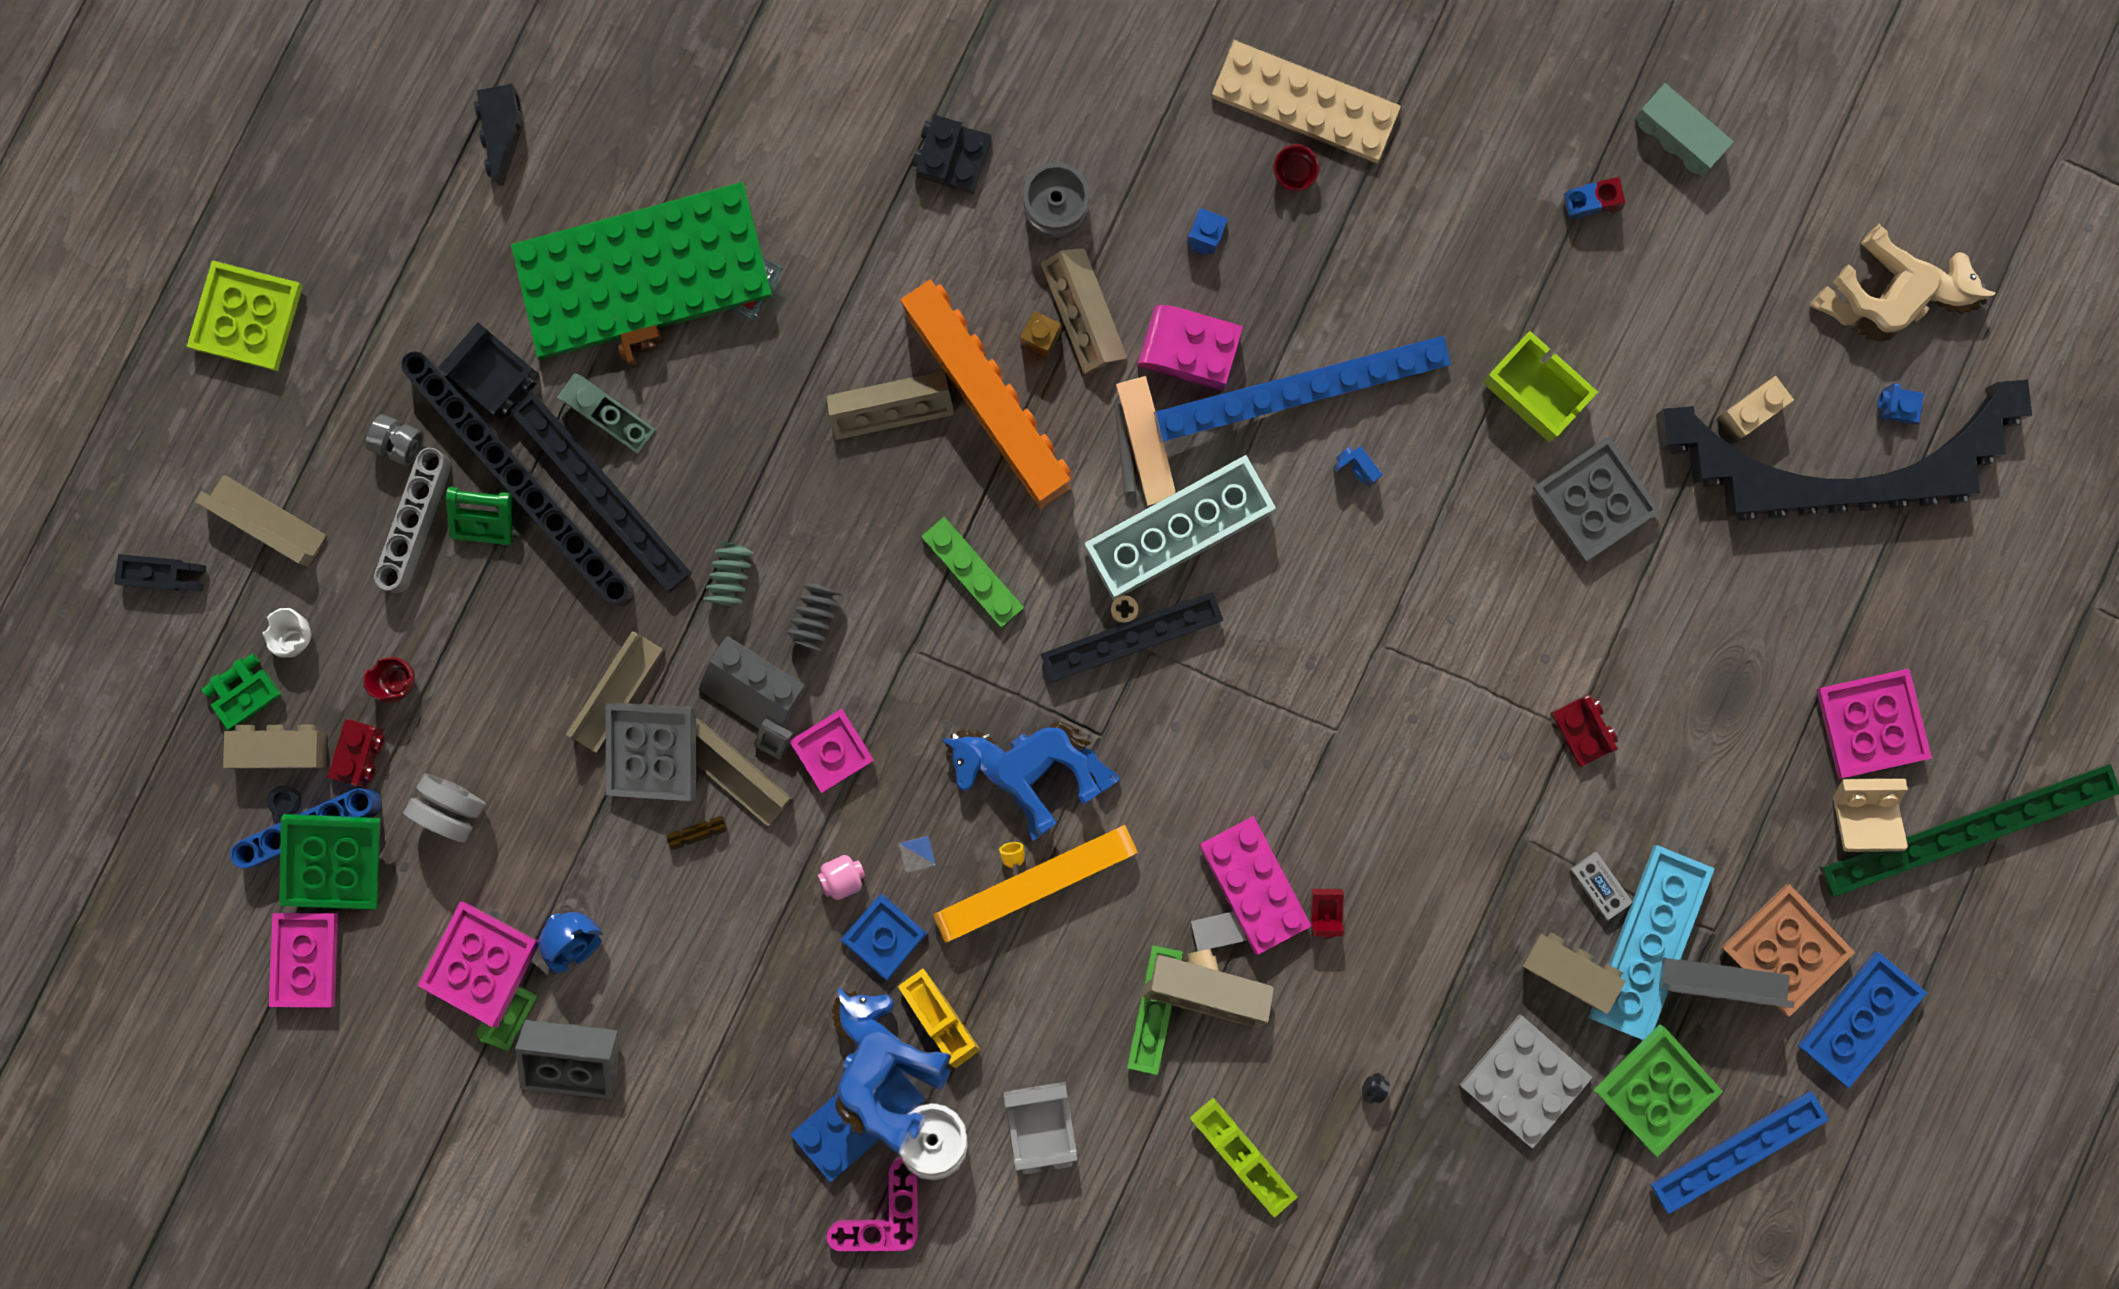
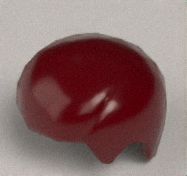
(1296, 167)
(389, 680)

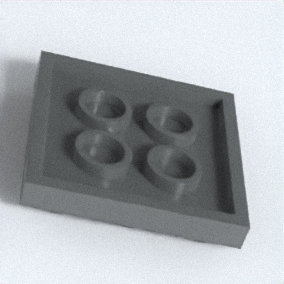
(1596, 499)
(651, 751)

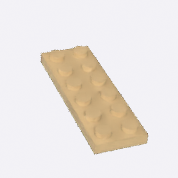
(1305, 101)

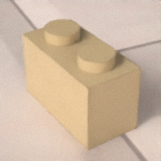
(1755, 408)

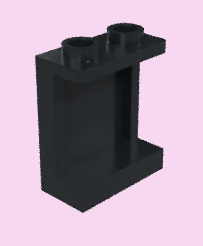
(489, 371)

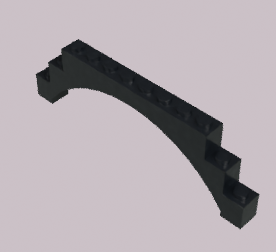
(1763, 489)

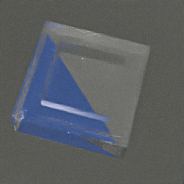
(917, 854)

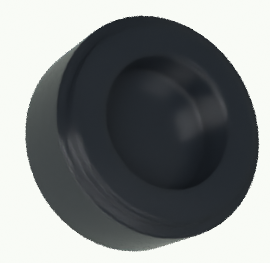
(284, 800)

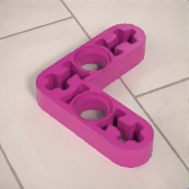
(886, 1227)

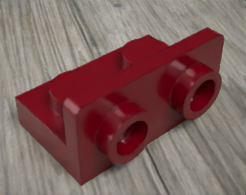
(1585, 730)
(356, 753)

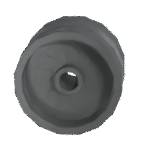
(1073, 197)

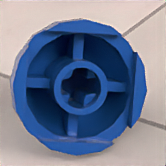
(568, 939)

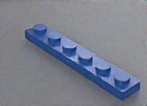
(1739, 1152)

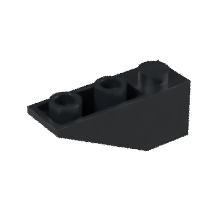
(502, 125)

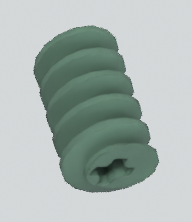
(728, 574)

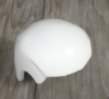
(287, 633)

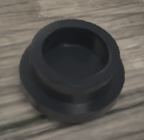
(1375, 1088)

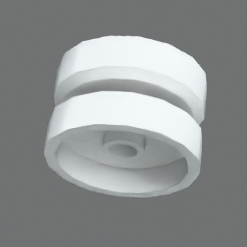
(944, 1157)

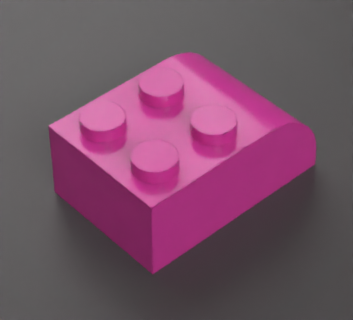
(1190, 346)

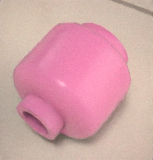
(841, 877)

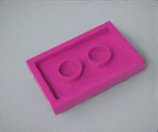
(303, 960)

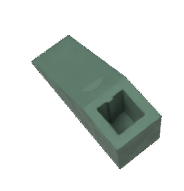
(606, 412)

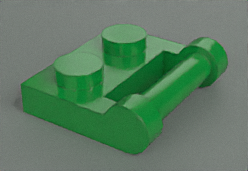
(479, 524)

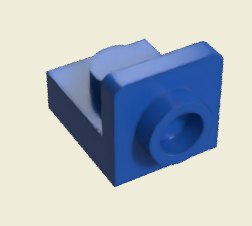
(1206, 232)
(1900, 404)
(1363, 468)

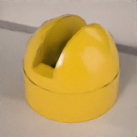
(1012, 853)

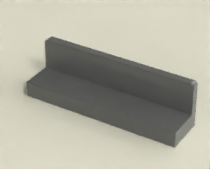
(1725, 982)

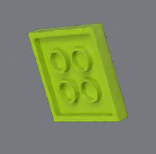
(244, 315)

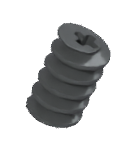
(813, 616)

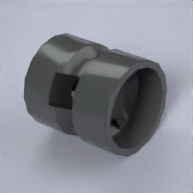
(389, 437)

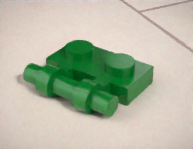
(246, 699)

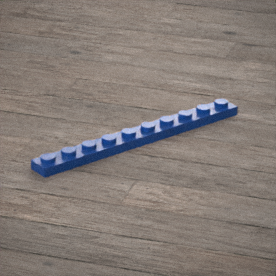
(1302, 388)

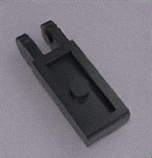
(155, 573)

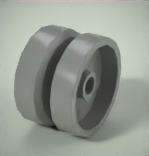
(445, 805)

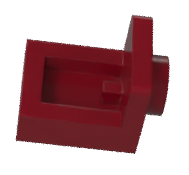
(1327, 913)

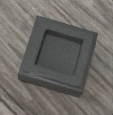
(772, 739)

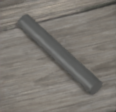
(1125, 451)

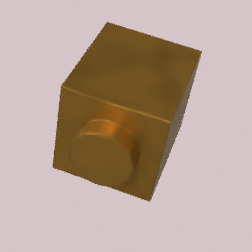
(1040, 334)

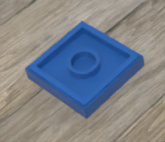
(884, 936)

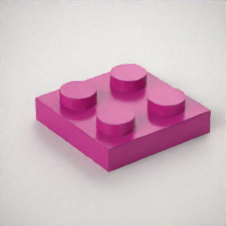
(832, 750)

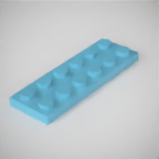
(1654, 929)

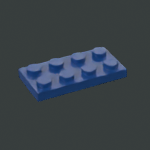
(1862, 1019)
(833, 1144)

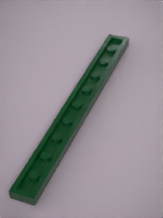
(1972, 829)

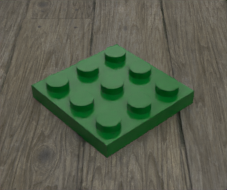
(329, 861)

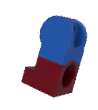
(1595, 198)

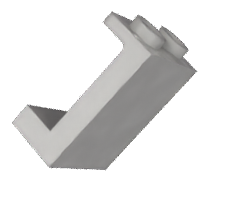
(1041, 1127)

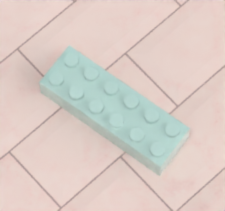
(1179, 527)

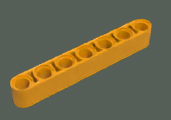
(1035, 883)

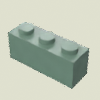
(1683, 130)

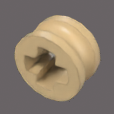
(1131, 603)

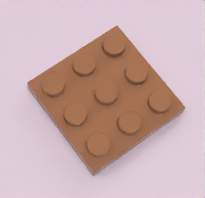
(1792, 941)

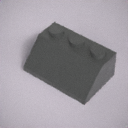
(750, 685)
(567, 1059)

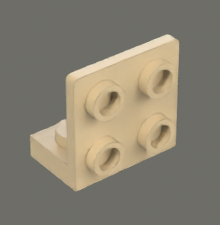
(1870, 814)

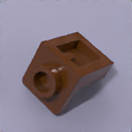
(642, 339)

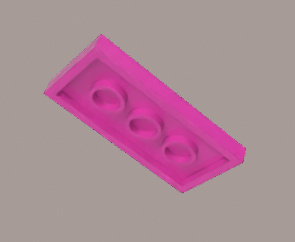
(1254, 885)

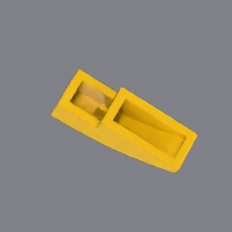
(939, 1018)

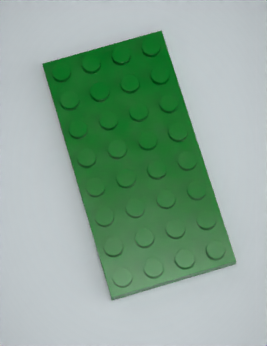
(641, 270)

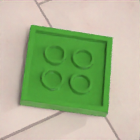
(1658, 1090)

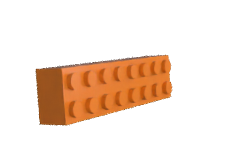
(985, 393)

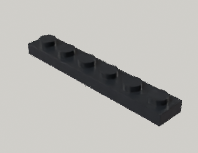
(1131, 637)

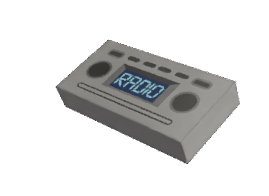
(1601, 886)

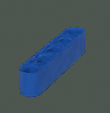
(263, 841)

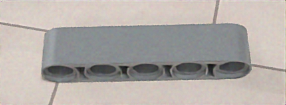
(410, 505)

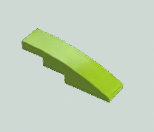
(1243, 1157)

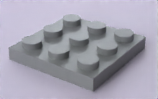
(1525, 1081)

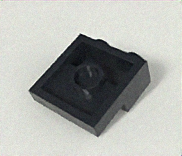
(951, 154)

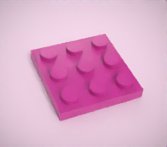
(1873, 723)
(479, 964)

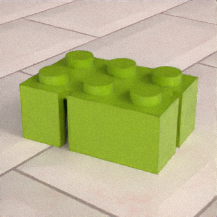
(1539, 390)

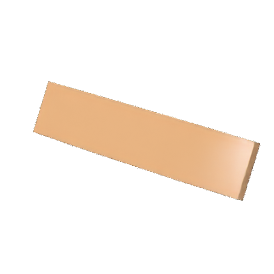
(1145, 440)

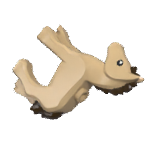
(1906, 294)

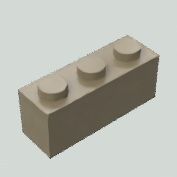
(275, 748)
(1575, 972)

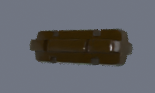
(697, 832)

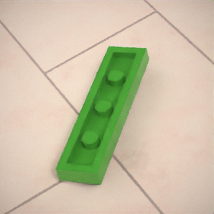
(972, 572)
(1151, 1023)

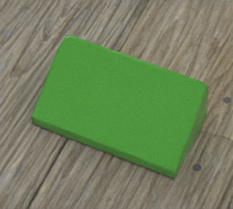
(514, 1017)

